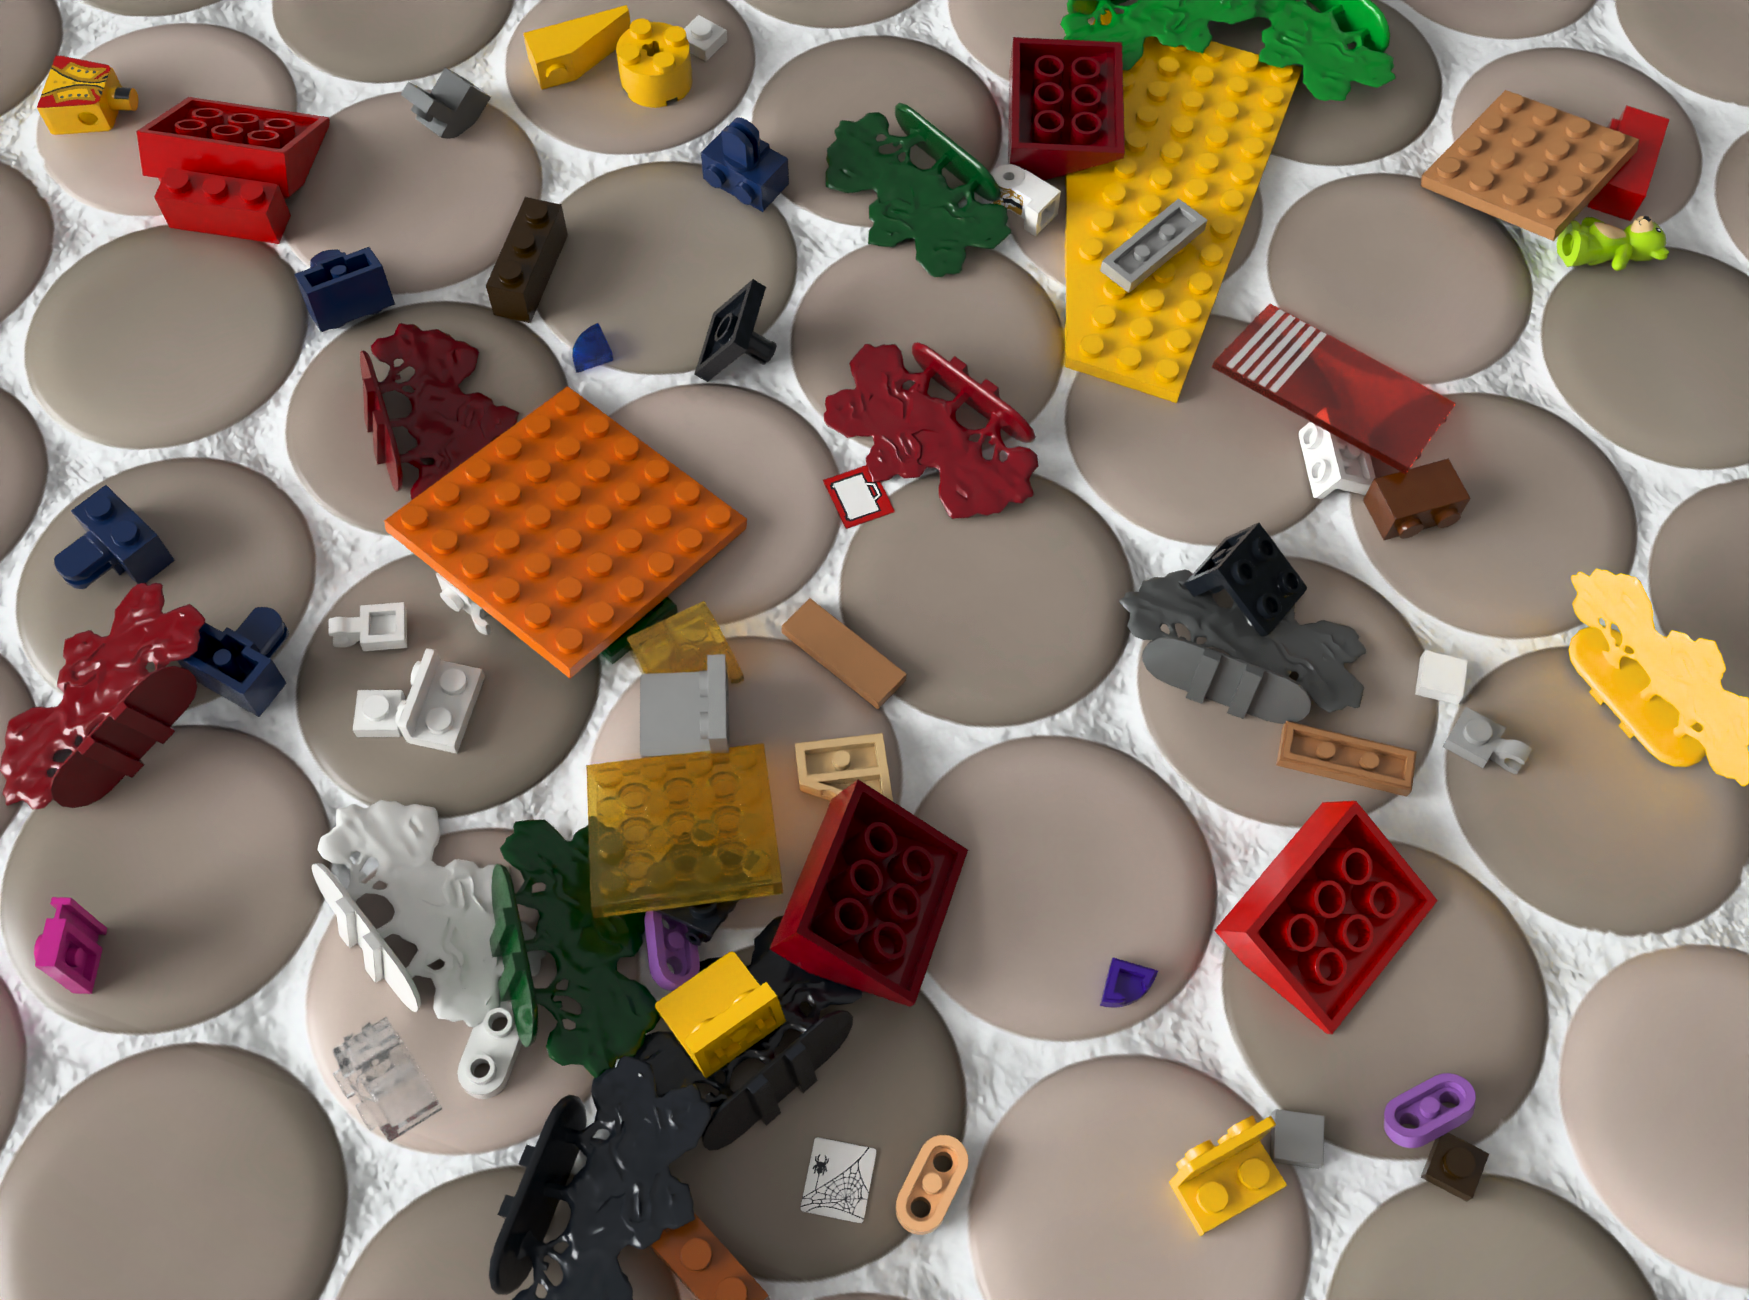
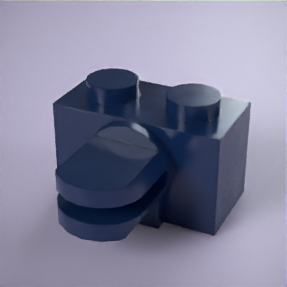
(745, 165)
(344, 287)
(112, 540)
(240, 660)

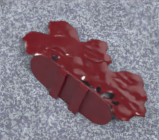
(442, 418)
(923, 431)
(109, 686)

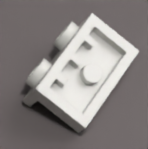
(1334, 463)
(439, 703)

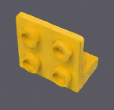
(720, 1013)
(1227, 1178)

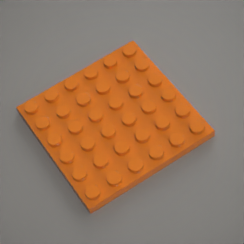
(566, 529)

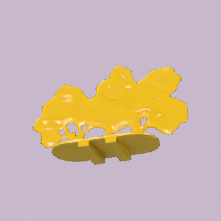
(1657, 684)

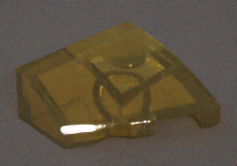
(683, 644)

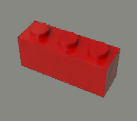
(1629, 186)
(223, 205)

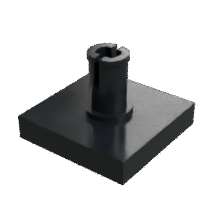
(733, 334)

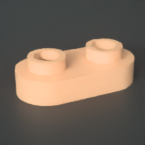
(931, 1185)

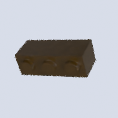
(527, 260)

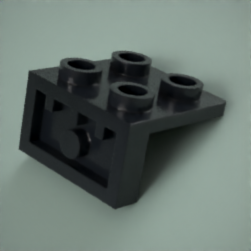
(1253, 575)

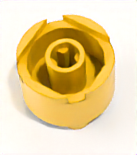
(654, 63)

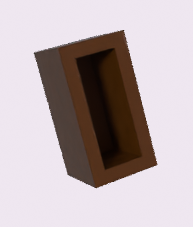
(1416, 500)

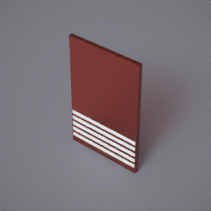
(1335, 387)

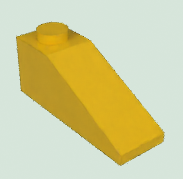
(575, 46)

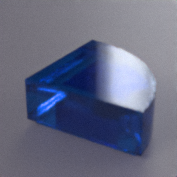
(591, 349)

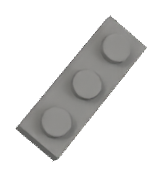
(1153, 245)

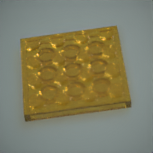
(681, 831)

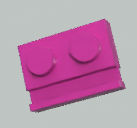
(70, 947)

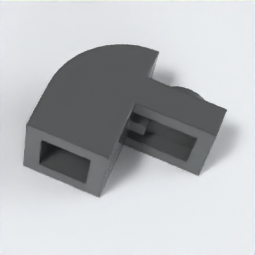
(450, 106)

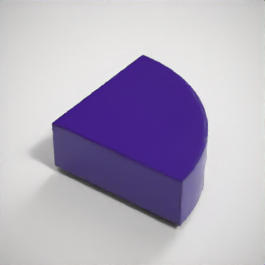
(1126, 983)

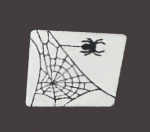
(838, 1180)

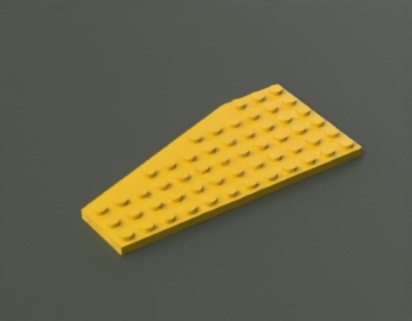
(1191, 133)

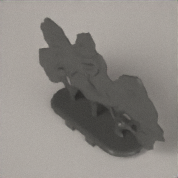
(1258, 667)

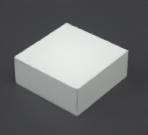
(1441, 677)

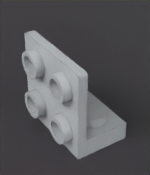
(685, 711)

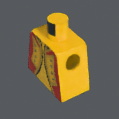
(83, 97)

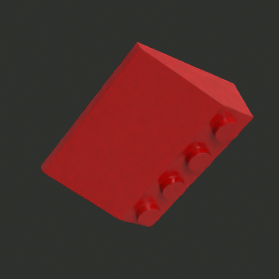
(233, 142)
(1328, 913)

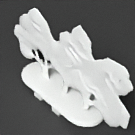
(435, 908)

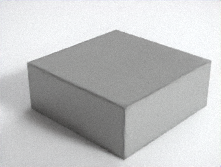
(1297, 1139)

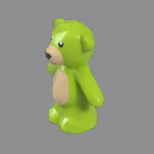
(1600, 242)

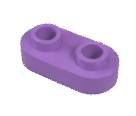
(672, 948)
(1425, 1111)

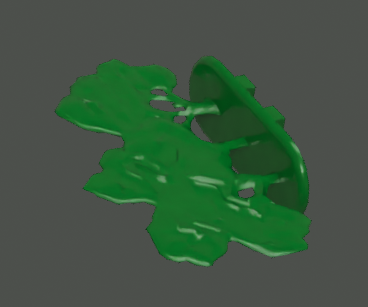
(1168, 20)
(1321, 43)

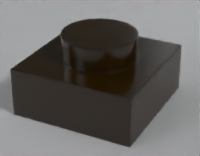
(1455, 1166)

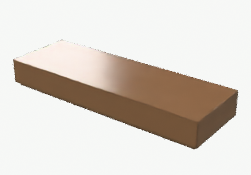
(843, 653)
(1346, 758)

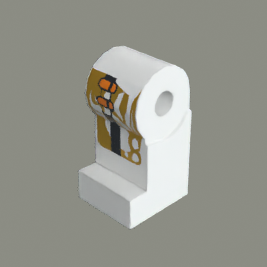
(1027, 196)

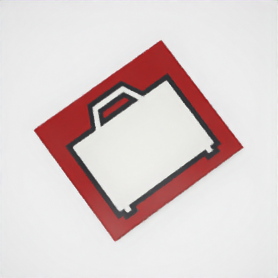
(858, 497)

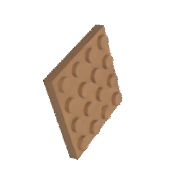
(1529, 164)

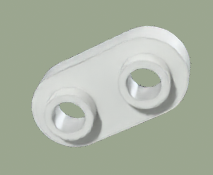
(490, 1047)

